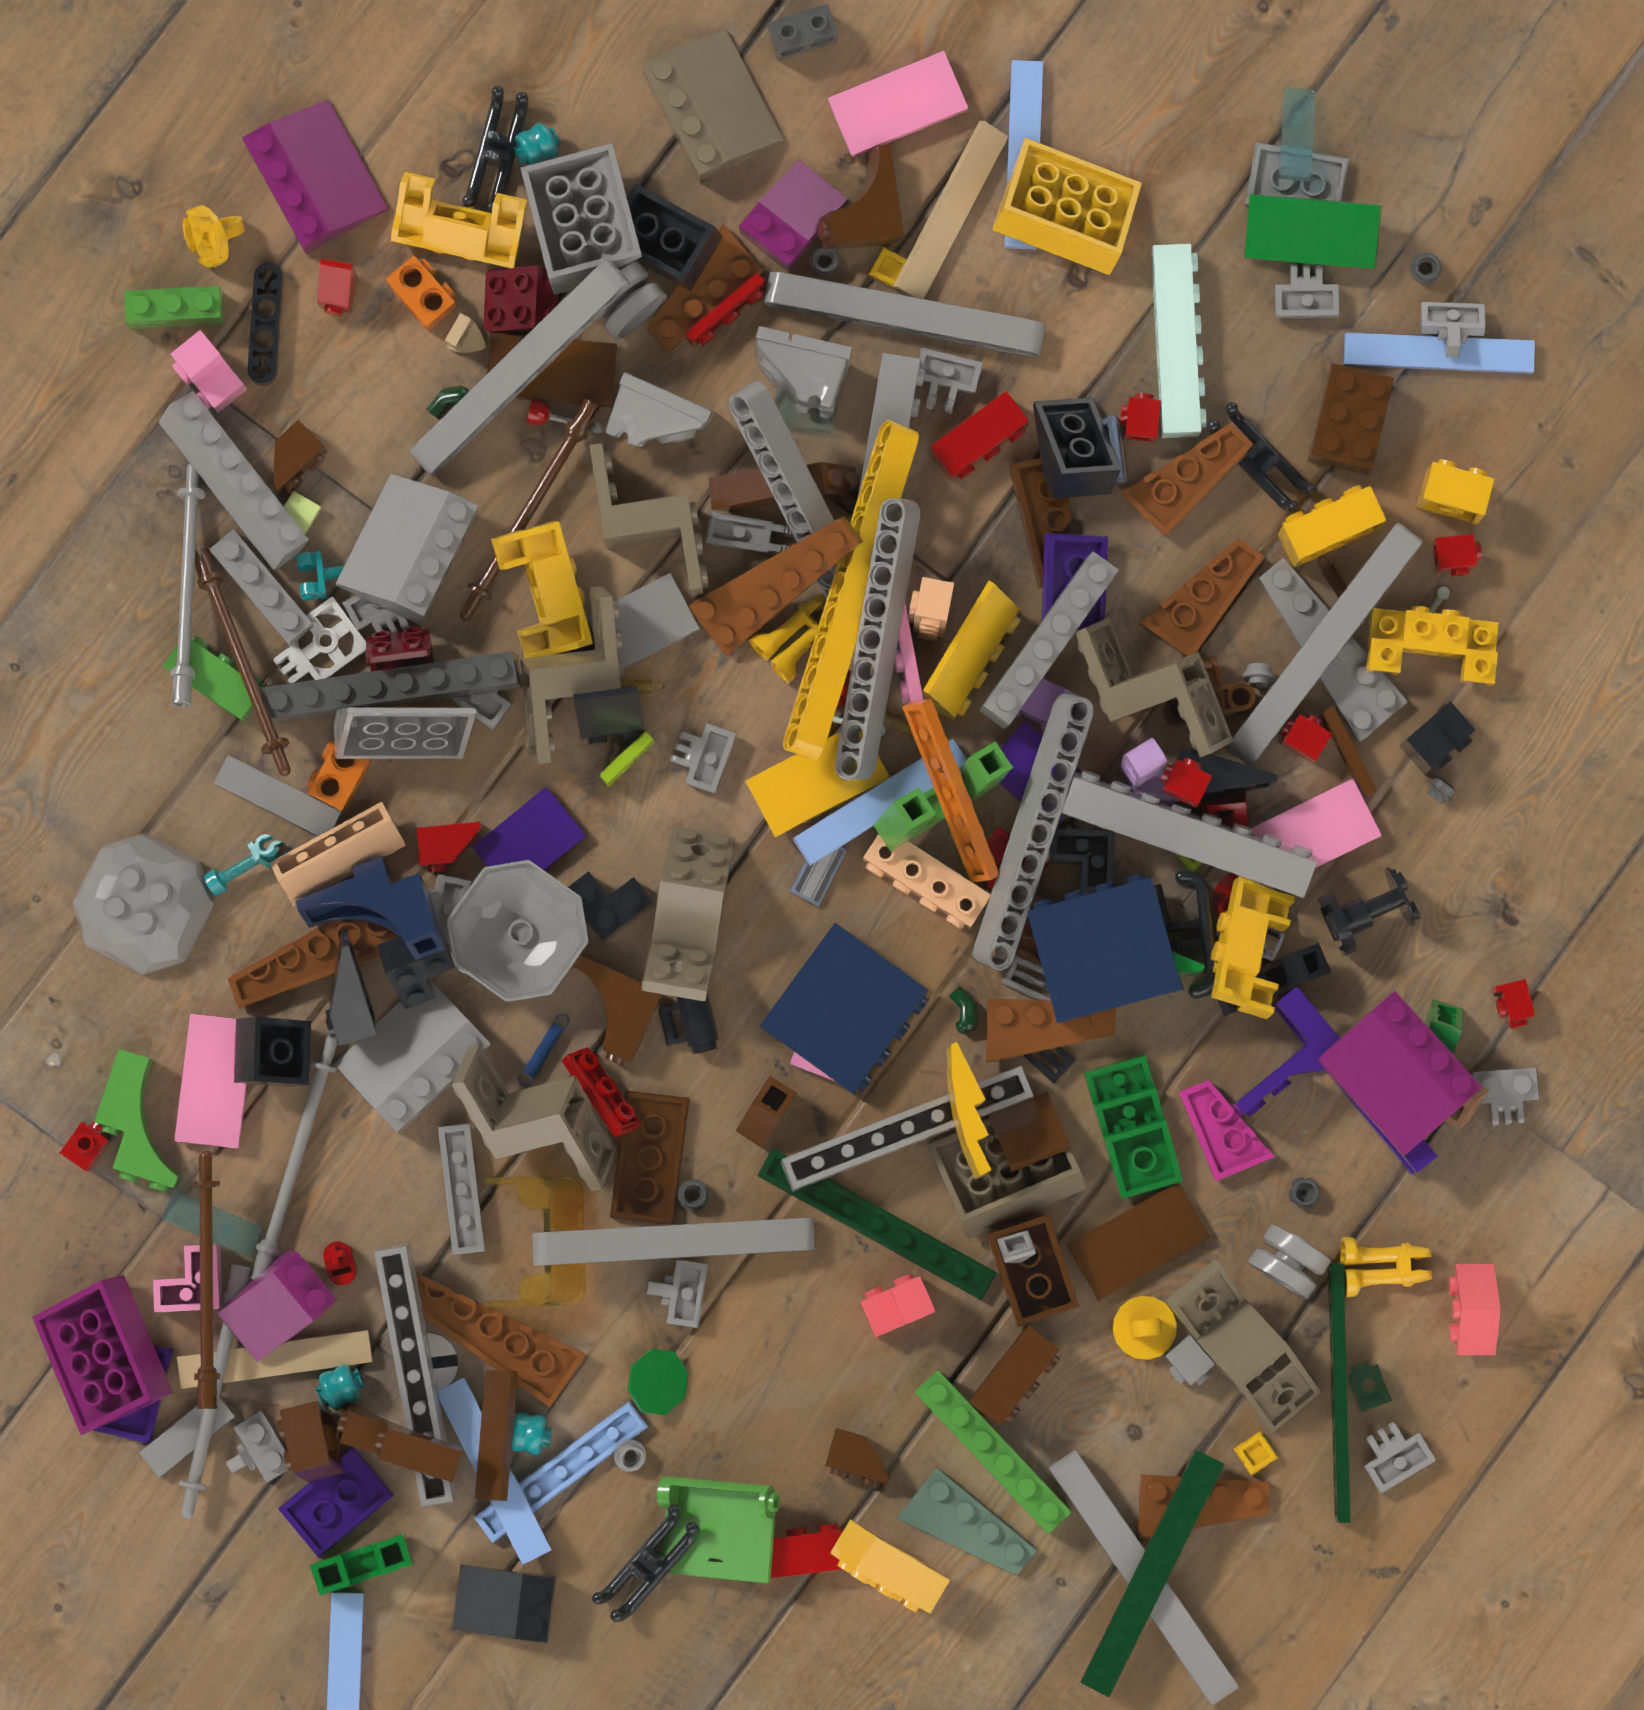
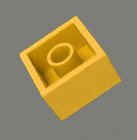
(1455, 491)

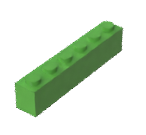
(992, 1452)

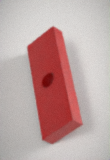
(726, 311)
(602, 1092)

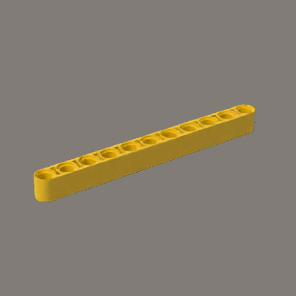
(843, 608)

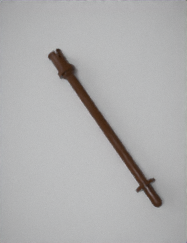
(575, 432)
(210, 581)
(207, 1373)

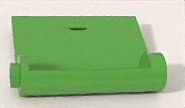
(734, 1527)

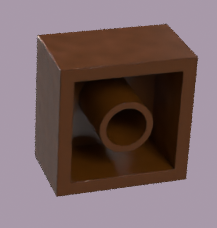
(310, 1441)

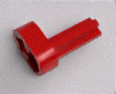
(337, 1256)

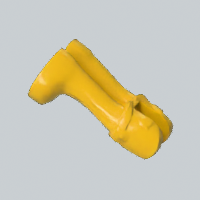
(767, 644)
(1355, 1279)

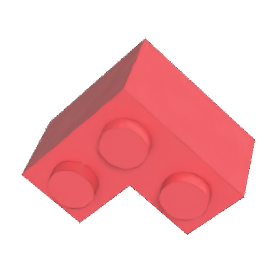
(897, 1305)
(1474, 1309)

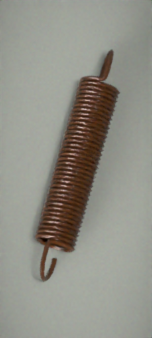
(1334, 579)

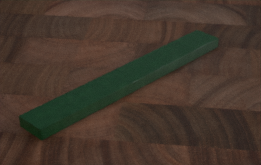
(885, 1229)
(1339, 1393)
(1152, 1573)

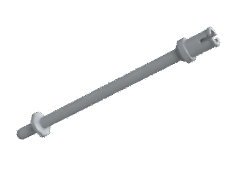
(183, 673)
(269, 1247)
(237, 1281)

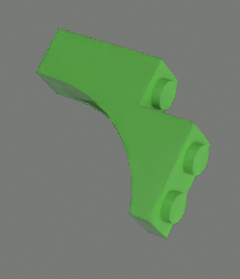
(124, 1111)

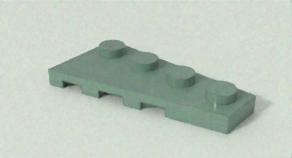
(960, 1520)

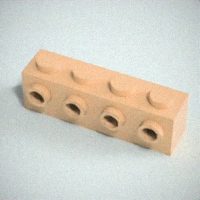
(930, 608)
(334, 853)
(930, 880)

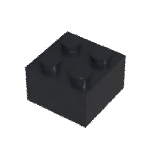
(272, 1051)

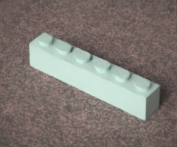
(1176, 340)

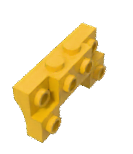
(455, 228)
(552, 587)
(1433, 635)
(1242, 943)

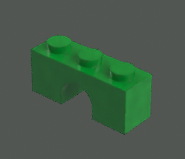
(362, 1564)

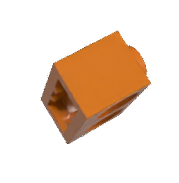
(416, 297)
(348, 779)

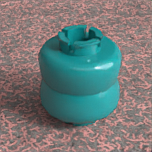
(537, 145)
(340, 1386)
(530, 1433)

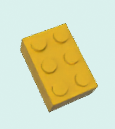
(1331, 525)
(888, 1568)

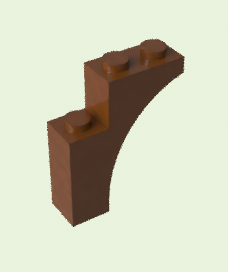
(751, 490)
(397, 1444)

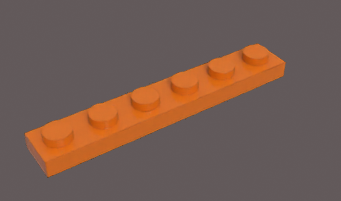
(950, 790)

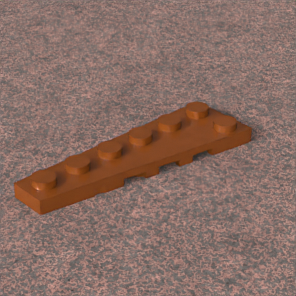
(757, 596)
(306, 960)
(501, 1341)

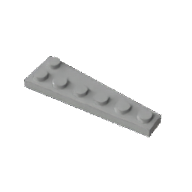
(1360, 696)

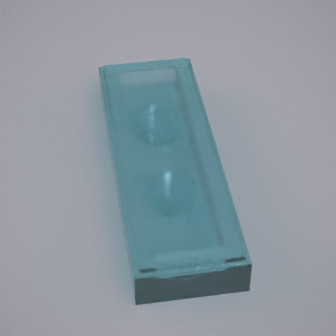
(1297, 134)
(227, 1228)

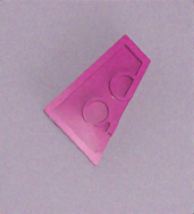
(1221, 1132)

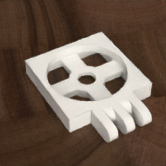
(300, 659)

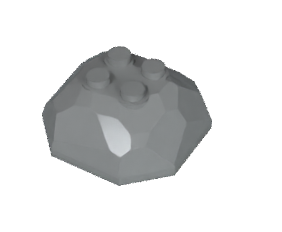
(143, 904)
(517, 930)

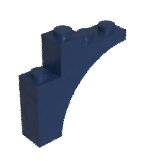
(376, 898)

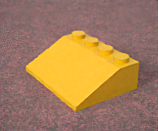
(1067, 206)
(971, 651)

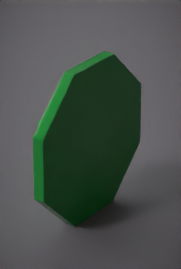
(657, 1381)

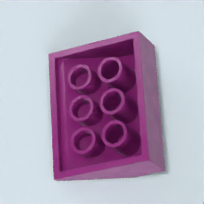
(315, 175)
(1399, 1073)
(102, 1354)

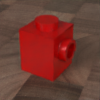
(1141, 418)
(1456, 554)
(1305, 737)
(1185, 781)
(86, 1145)

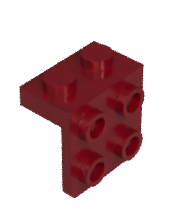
(517, 298)
(399, 649)

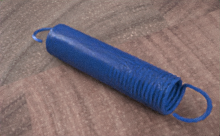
(543, 1049)

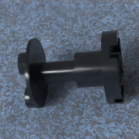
(1357, 915)

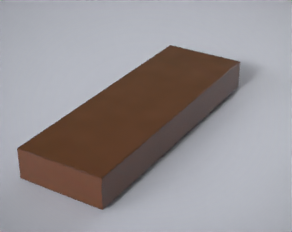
(1348, 752)

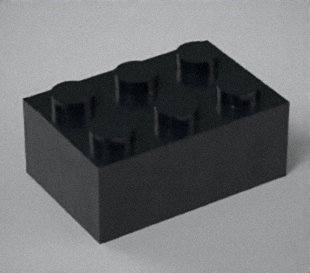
(671, 237)

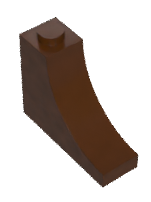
(873, 215)
(626, 1006)

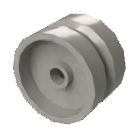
(634, 304)
(1287, 1264)

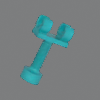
(310, 561)
(218, 880)

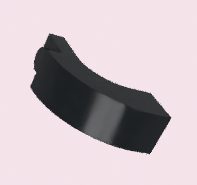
(1290, 972)

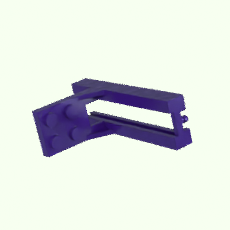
(1317, 1038)

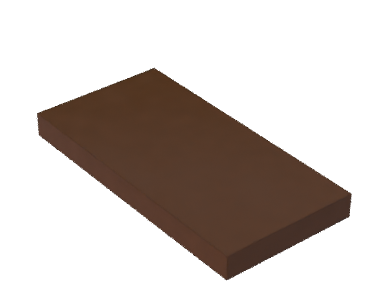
(578, 373)
(650, 1159)
(1138, 1241)

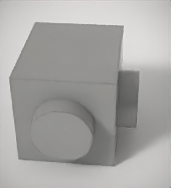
(1189, 1362)

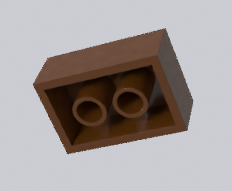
(1350, 419)
(1040, 1283)
(1015, 1376)

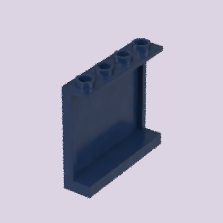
(1104, 948)
(845, 1009)

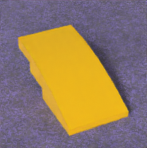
(805, 788)
(964, 1097)

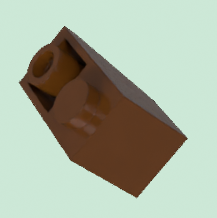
(294, 455)
(766, 1111)
(855, 1455)

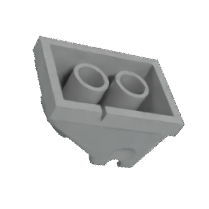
(803, 368)
(654, 413)

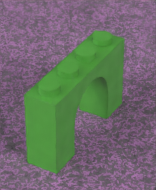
(921, 811)

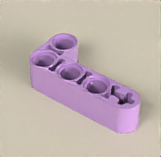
(1144, 768)

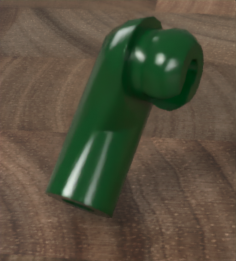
(446, 397)
(968, 1011)

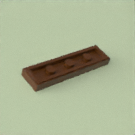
(496, 1435)

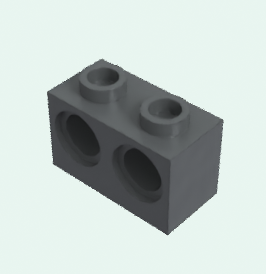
(802, 32)

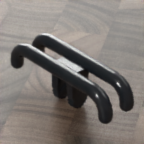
(496, 148)
(1262, 459)
(1204, 923)
(648, 1565)

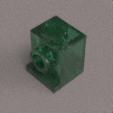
(1368, 1399)

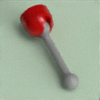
(540, 413)

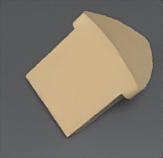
(465, 336)

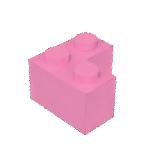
(203, 366)
(184, 1293)

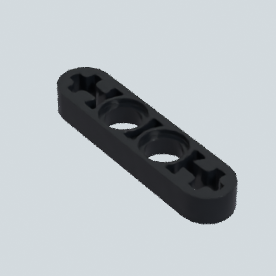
(269, 324)

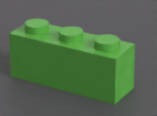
(174, 307)
(217, 679)

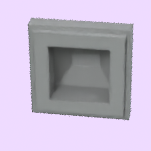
(1016, 1247)

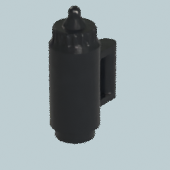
(697, 1024)

